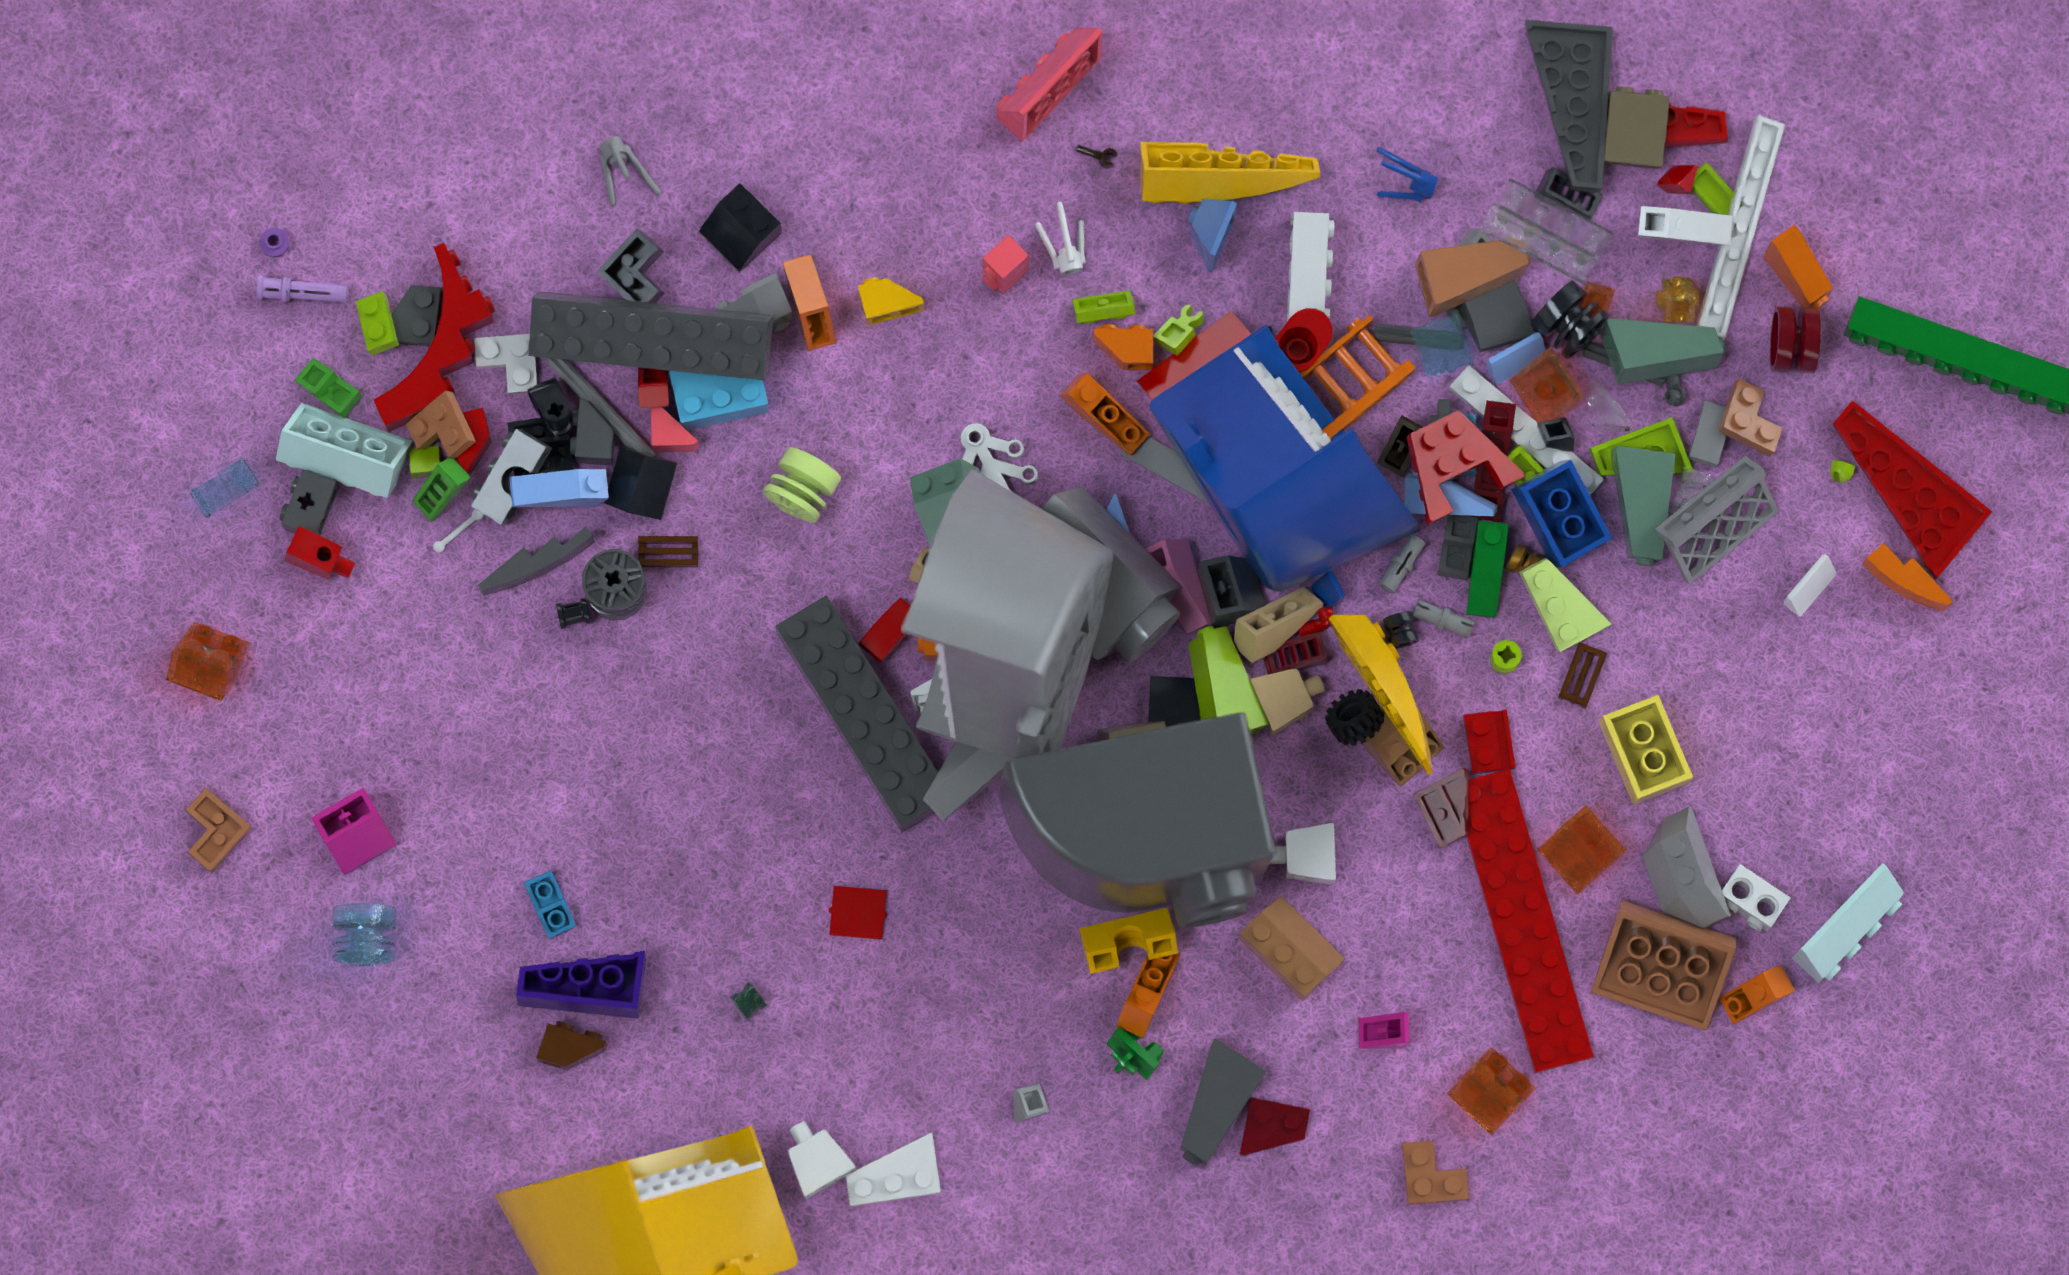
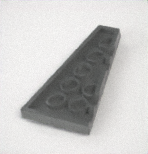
(1575, 82)

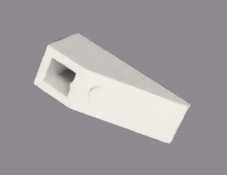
(1684, 226)

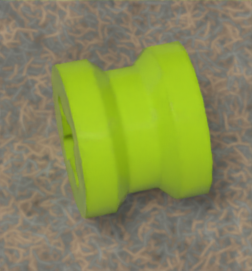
(1504, 663)

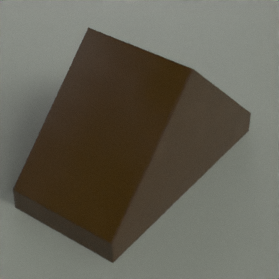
(1396, 454)

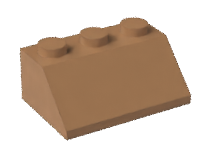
(1291, 948)

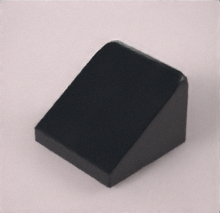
(1557, 434)

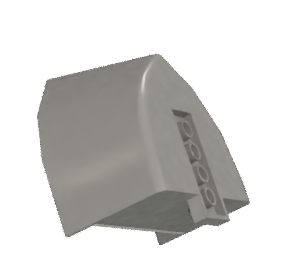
(1012, 620)

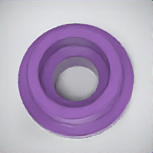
(280, 248)

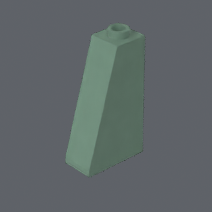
(1659, 349)
(1643, 494)

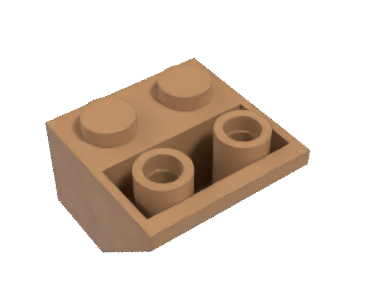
(1393, 753)

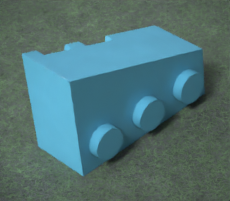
(716, 399)

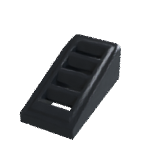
(1562, 180)

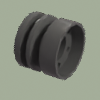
(619, 600)

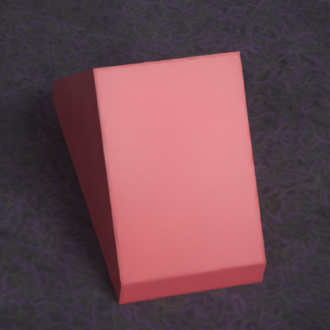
(668, 434)

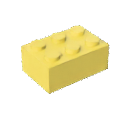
(1645, 749)

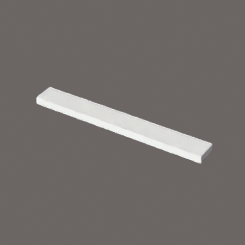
(1749, 191)

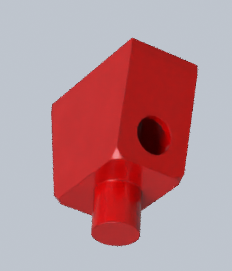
(308, 545)

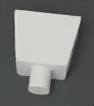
(1309, 854)
(817, 1160)

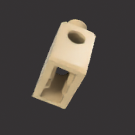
(1285, 697)

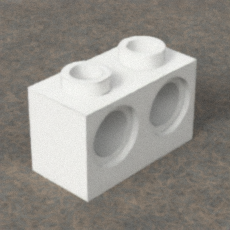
(1756, 891)

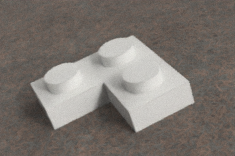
(512, 353)

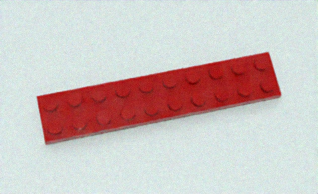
(1524, 925)

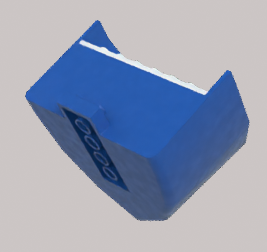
(1270, 472)

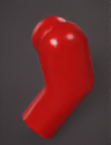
(1319, 624)

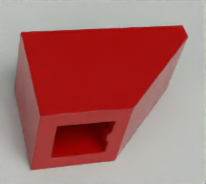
(478, 425)

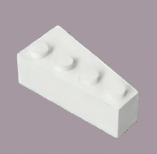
(1309, 262)

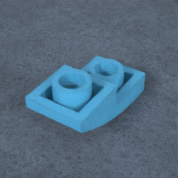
(549, 904)

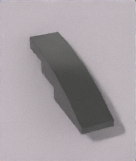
(524, 567)

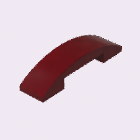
(1497, 427)

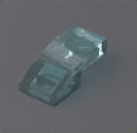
(225, 488)

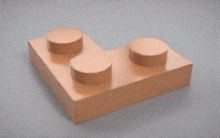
(444, 421)
(1742, 422)
(223, 831)
(1427, 1184)

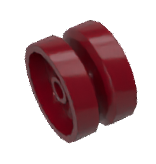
(1795, 339)

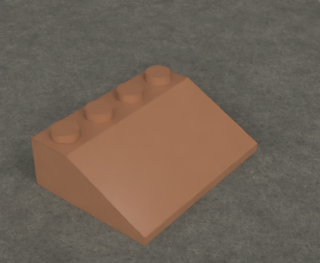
(1664, 965)

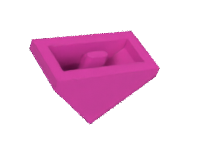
(1384, 1031)

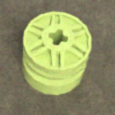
(799, 489)

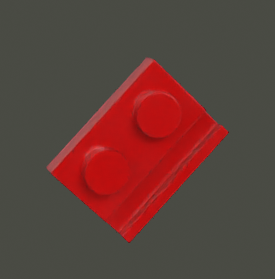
(1489, 742)

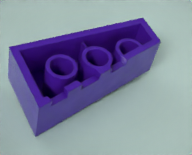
(585, 986)

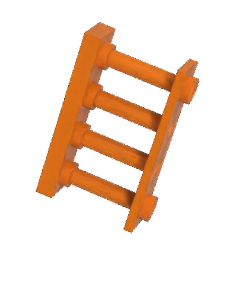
(1373, 390)

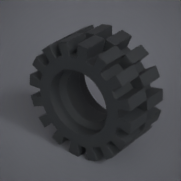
(1357, 729)

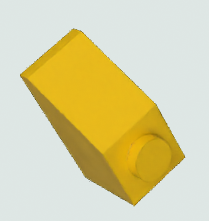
(886, 300)

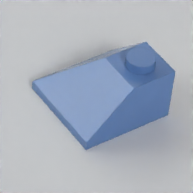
(1211, 227)

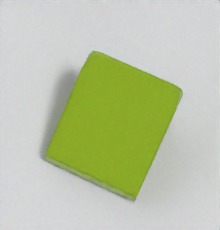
(423, 461)

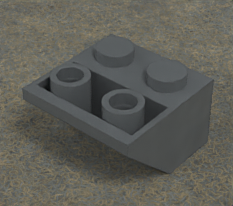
(1229, 589)

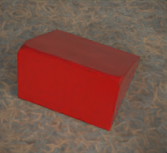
(1678, 179)

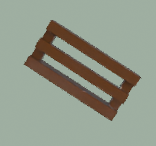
(680, 563)
(1574, 699)

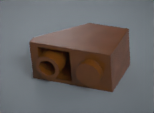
(566, 1048)

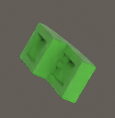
(328, 387)

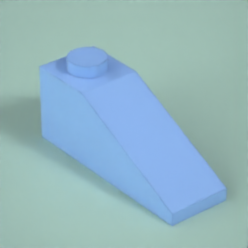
(560, 489)
(1460, 499)

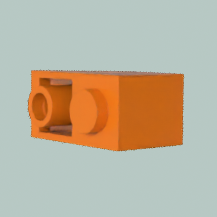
(1126, 347)
(1757, 994)

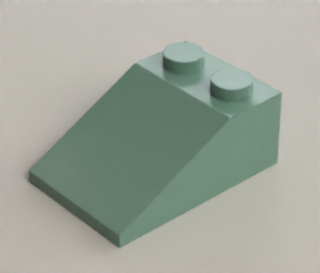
(934, 490)

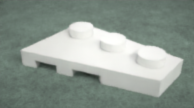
(897, 1176)

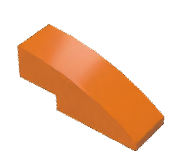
(1906, 579)

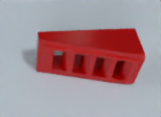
(653, 387)

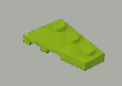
(1656, 437)

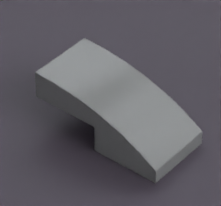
(1708, 441)

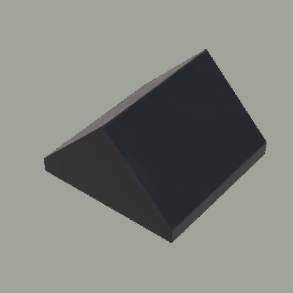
(640, 483)

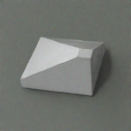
(1029, 1103)

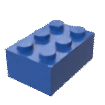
(1561, 513)

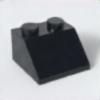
(740, 227)

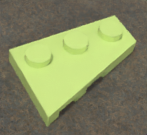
(1561, 605)

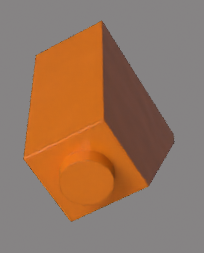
(1798, 268)
(809, 302)

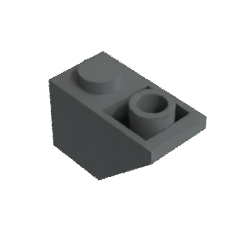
(594, 437)

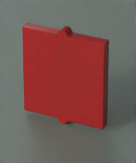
(857, 912)

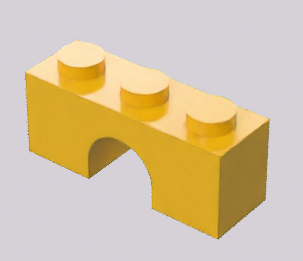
(1147, 930)

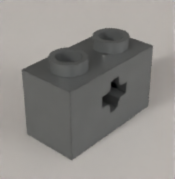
(321, 492)

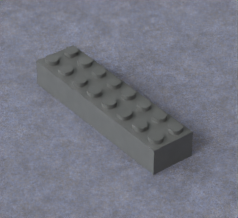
(650, 335)
(860, 710)

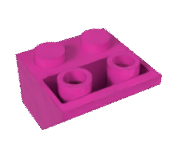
(353, 831)

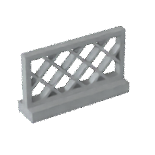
(1709, 507)

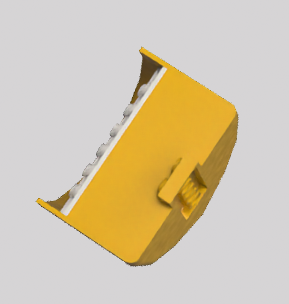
(658, 1214)

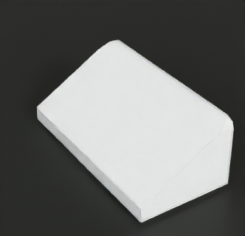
(1810, 586)

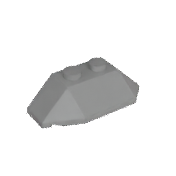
(1684, 872)

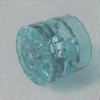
(364, 929)

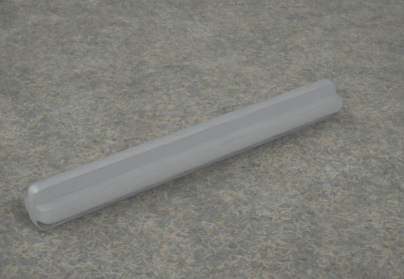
(611, 417)

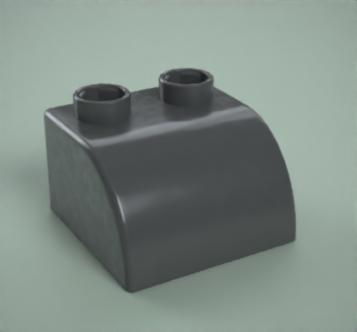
(1147, 820)

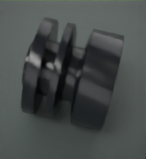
(1570, 319)

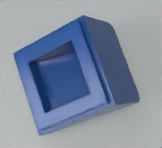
(1328, 590)

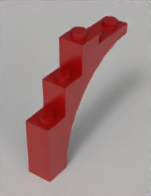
(448, 351)

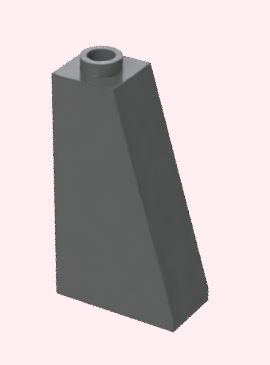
(1221, 1096)

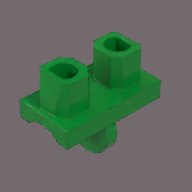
(1132, 1055)

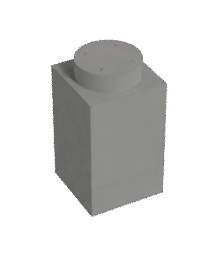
(1138, 588)

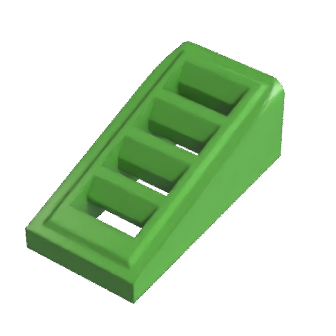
(454, 478)

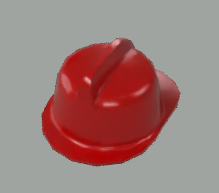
(1305, 337)

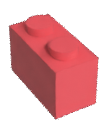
(1004, 265)

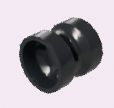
(1401, 629)

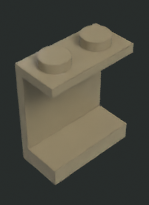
(1636, 128)

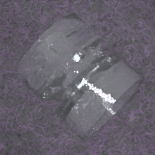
(1691, 484)

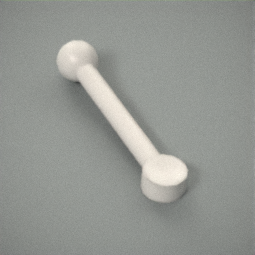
(440, 545)

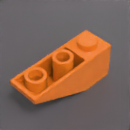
(1104, 413)
(1146, 994)

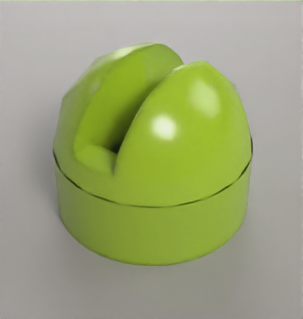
(1841, 471)

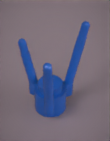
(1422, 181)

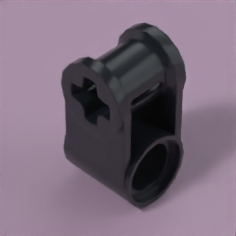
(551, 406)

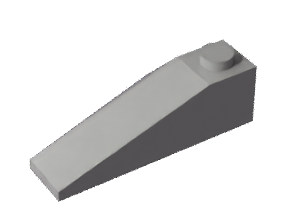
(763, 298)
(962, 778)

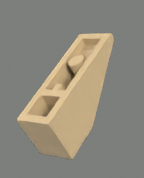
(1273, 624)

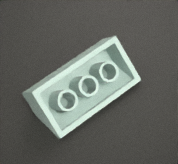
(343, 450)
(1849, 924)

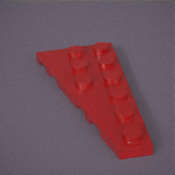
(1922, 499)

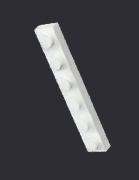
(1475, 391)

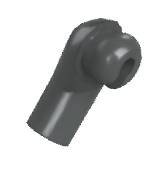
(1675, 393)

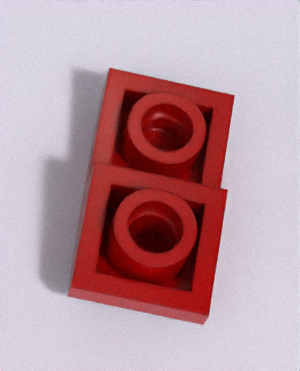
(886, 632)

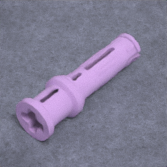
(284, 290)

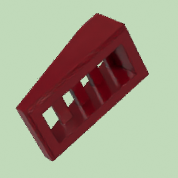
(1303, 641)

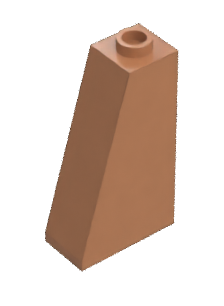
(1465, 272)

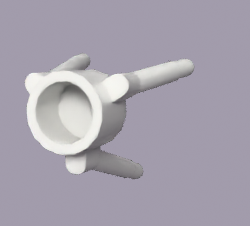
(1069, 259)

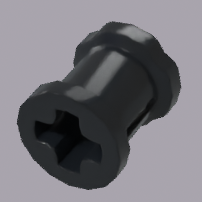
(573, 613)

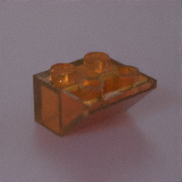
(207, 661)
(1582, 849)
(1491, 1091)

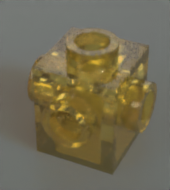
(1677, 299)

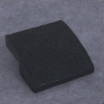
(558, 458)
(1173, 700)

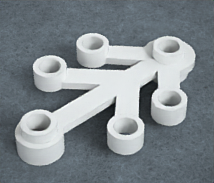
(991, 467)

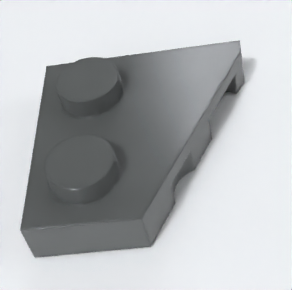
(417, 316)

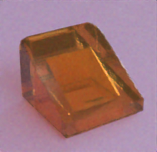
(1600, 294)

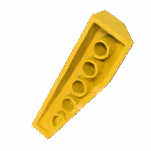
(1194, 173)
(1384, 678)

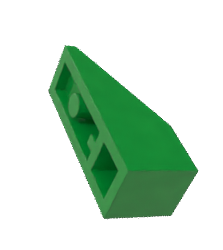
(1486, 568)

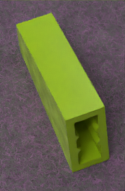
(1222, 679)

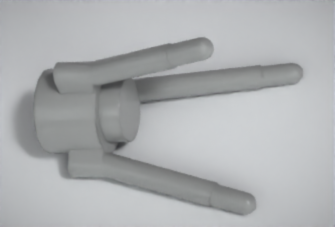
(616, 154)

